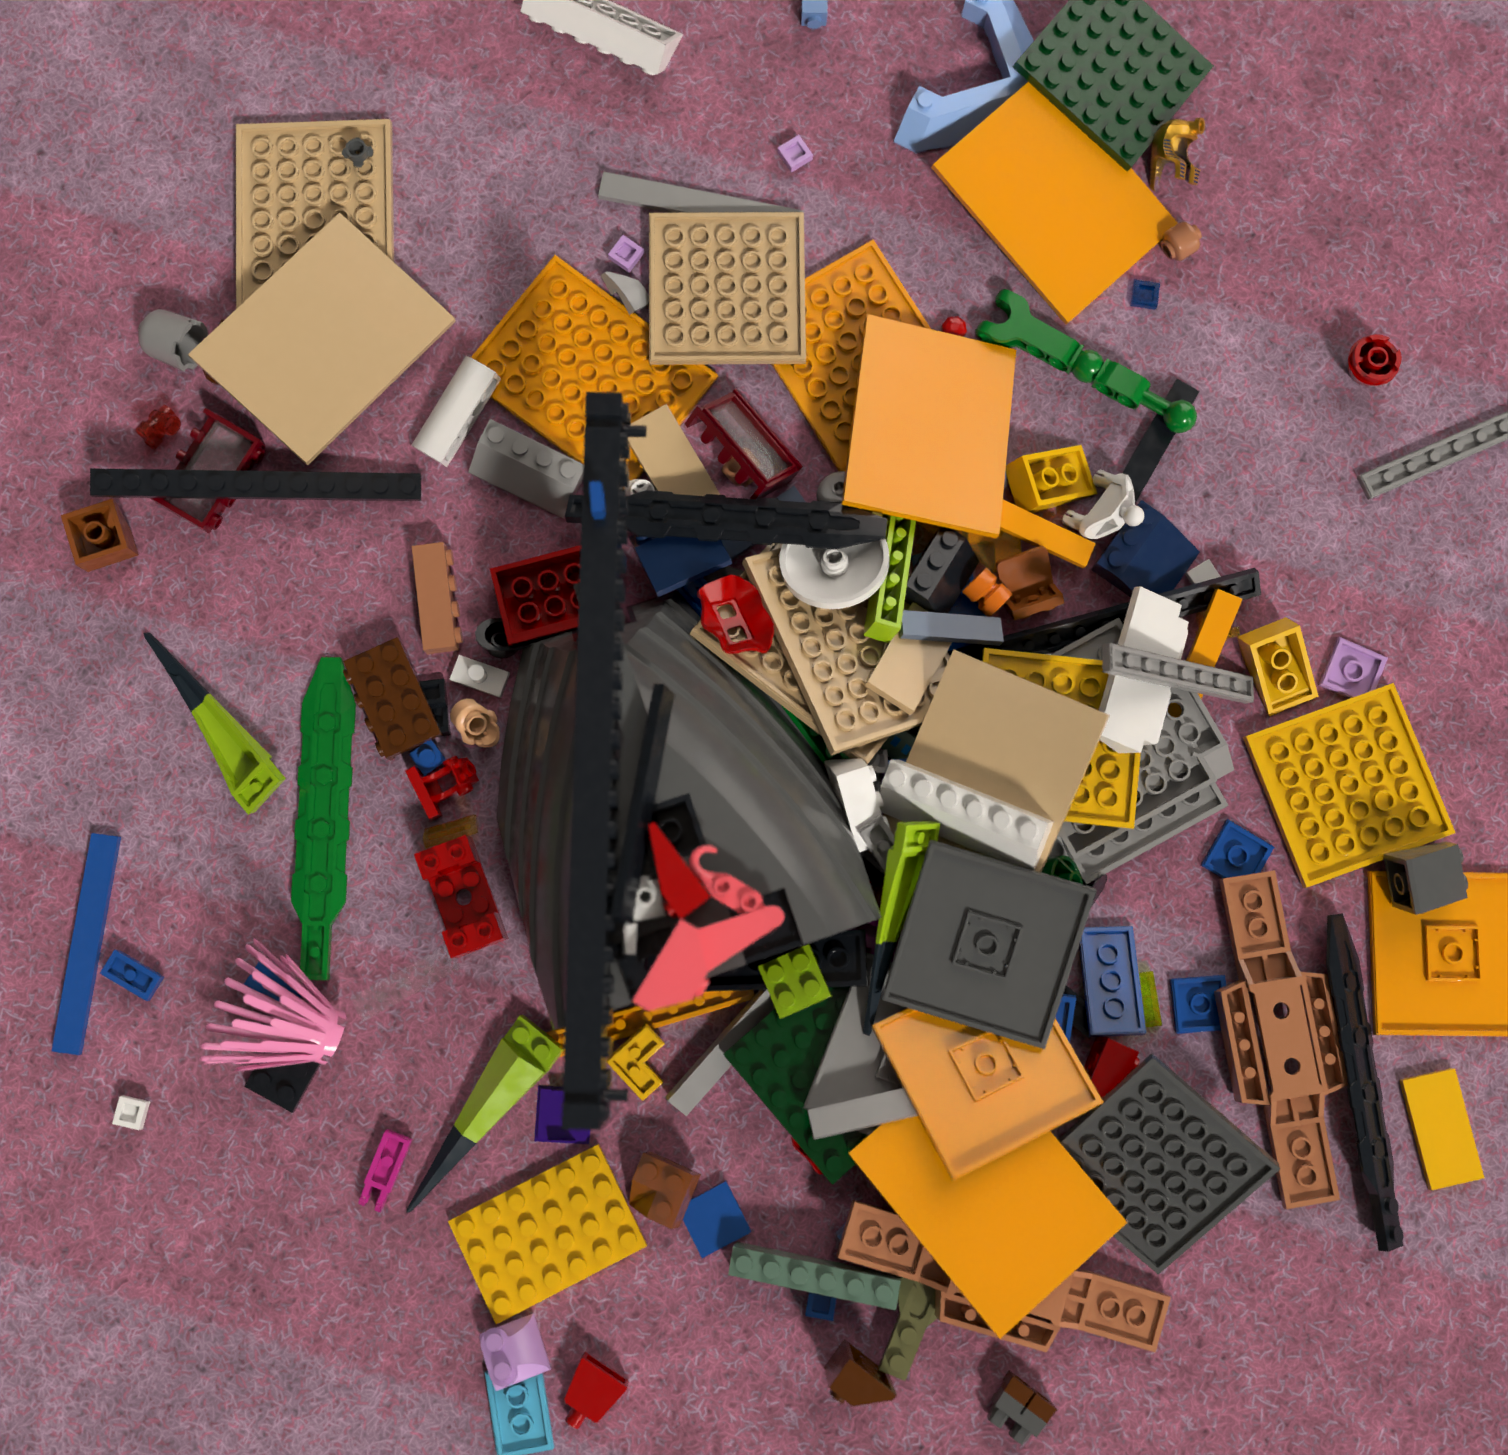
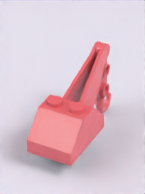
(694, 952)

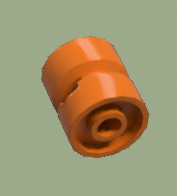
(987, 592)

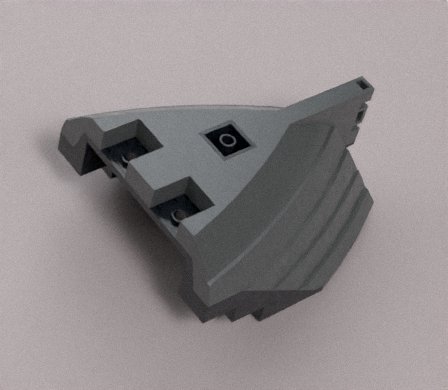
(727, 779)

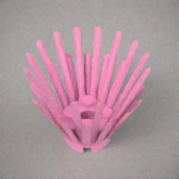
(299, 1029)

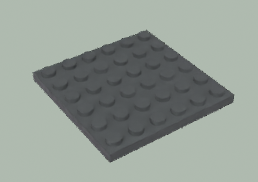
(1165, 1161)

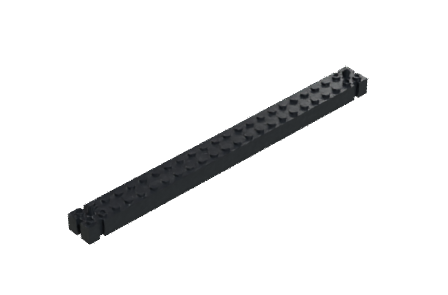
(595, 768)

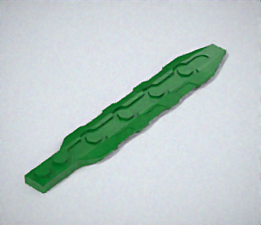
(323, 808)

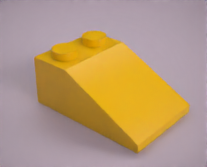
(1050, 478)
(1279, 665)

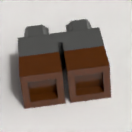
(1023, 1405)

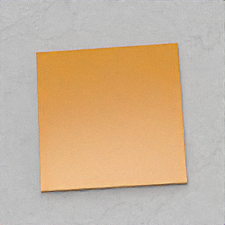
(1443, 966)
(982, 1089)

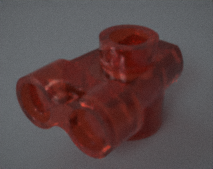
(157, 425)

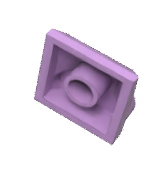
(514, 1352)

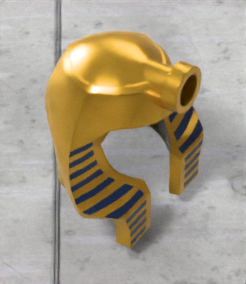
(1171, 146)

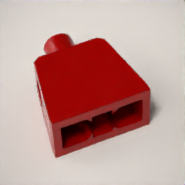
(592, 1391)

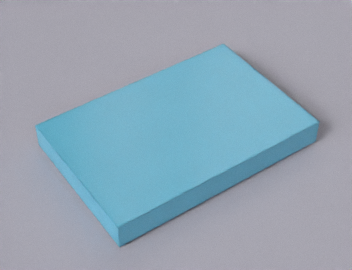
(521, 1417)

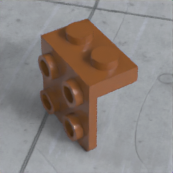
(1030, 581)

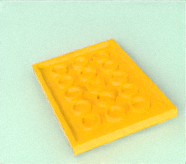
(547, 1233)

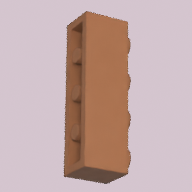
(435, 598)

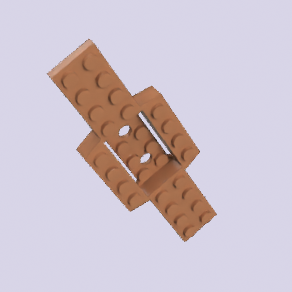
(1306, 1033)
(1080, 1302)

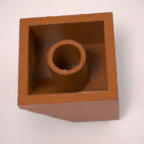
(99, 535)
(662, 1189)

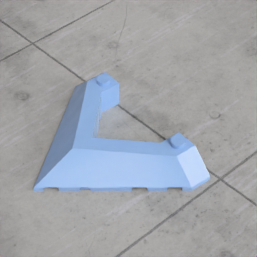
(945, 120)

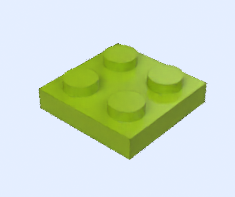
(794, 981)

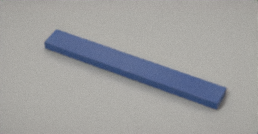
(86, 944)

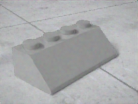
(526, 468)

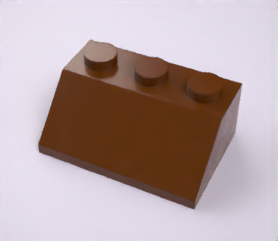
(857, 1378)

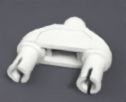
(1110, 511)

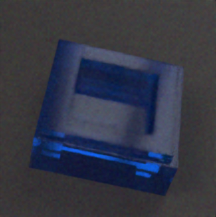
(1145, 294)

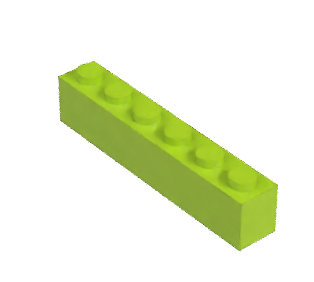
(887, 603)

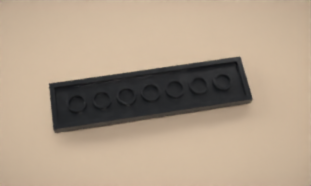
(839, 956)

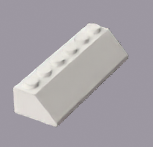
(610, 29)
(964, 814)

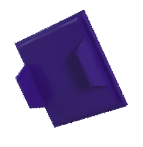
(550, 1119)

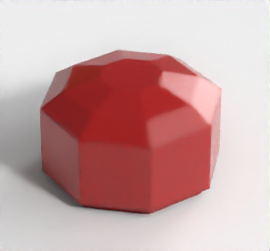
(955, 326)

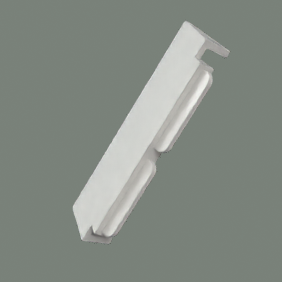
(1138, 706)

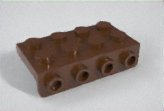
(391, 698)

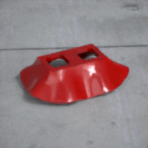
(749, 613)

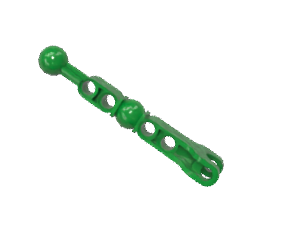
(1087, 366)

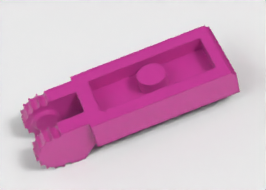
(385, 1167)

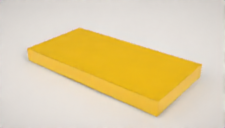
(1441, 1129)

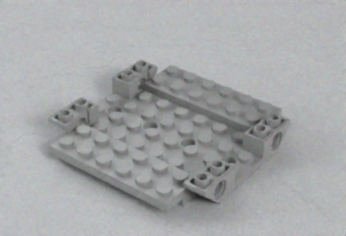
(1173, 779)

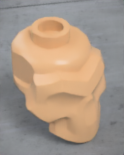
(475, 723)

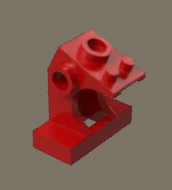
(429, 790)

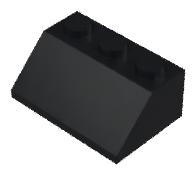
(941, 571)

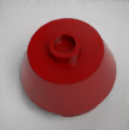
(1373, 360)

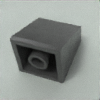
(1426, 877)

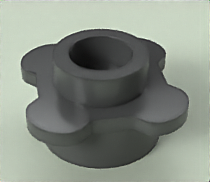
(354, 145)

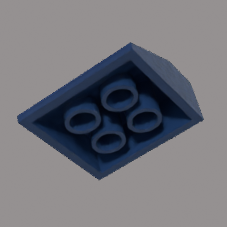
(1146, 555)
(678, 560)

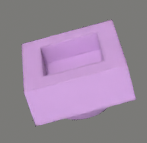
(795, 153)
(626, 253)

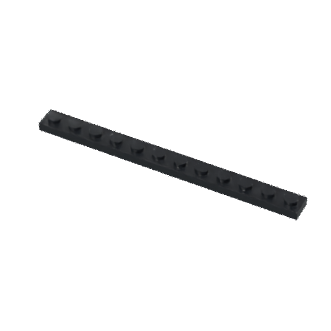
(254, 485)
(1062, 633)

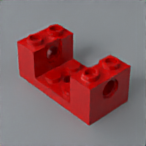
(452, 869)

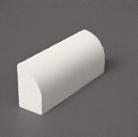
(456, 411)

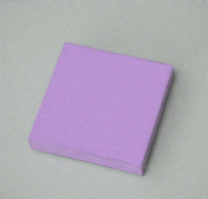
(1352, 669)

